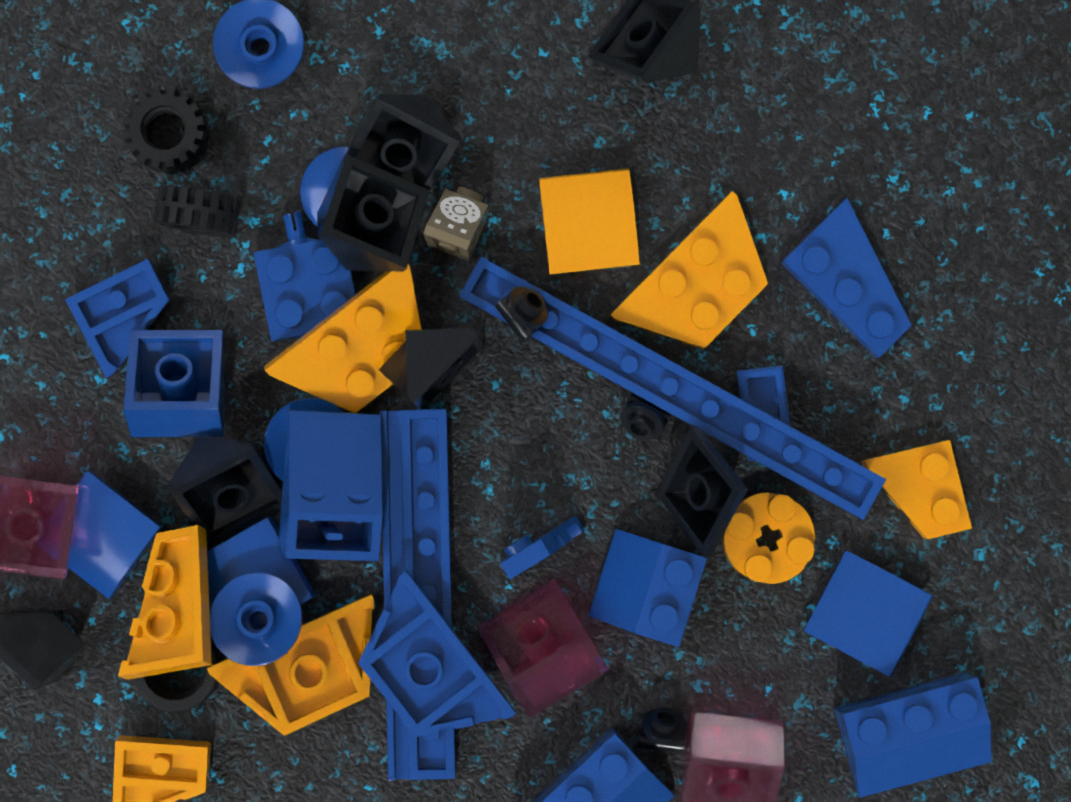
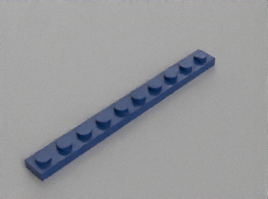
(686, 395)

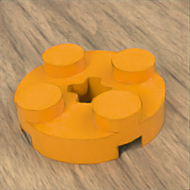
(792, 550)

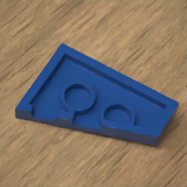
(849, 280)

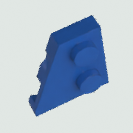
(114, 308)
(526, 553)

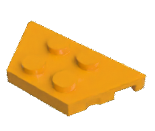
(700, 282)
(346, 349)
(315, 674)

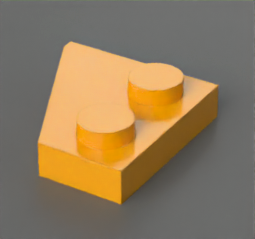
(925, 488)

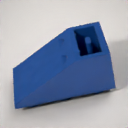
(332, 486)

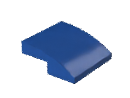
(107, 535)
(255, 551)
(868, 613)

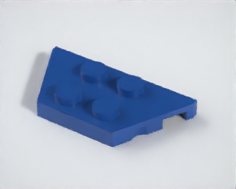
(427, 667)

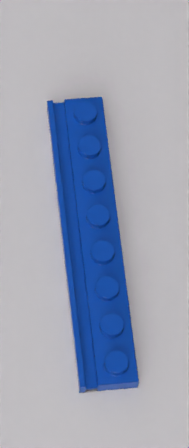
(417, 541)

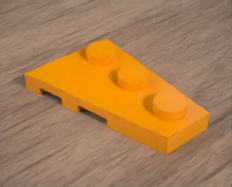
(175, 609)

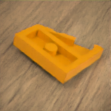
(159, 769)

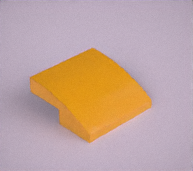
(589, 221)

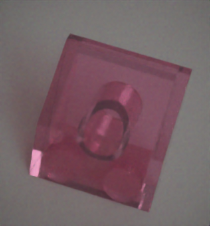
(36, 525)
(542, 648)
(732, 759)

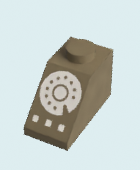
(457, 223)

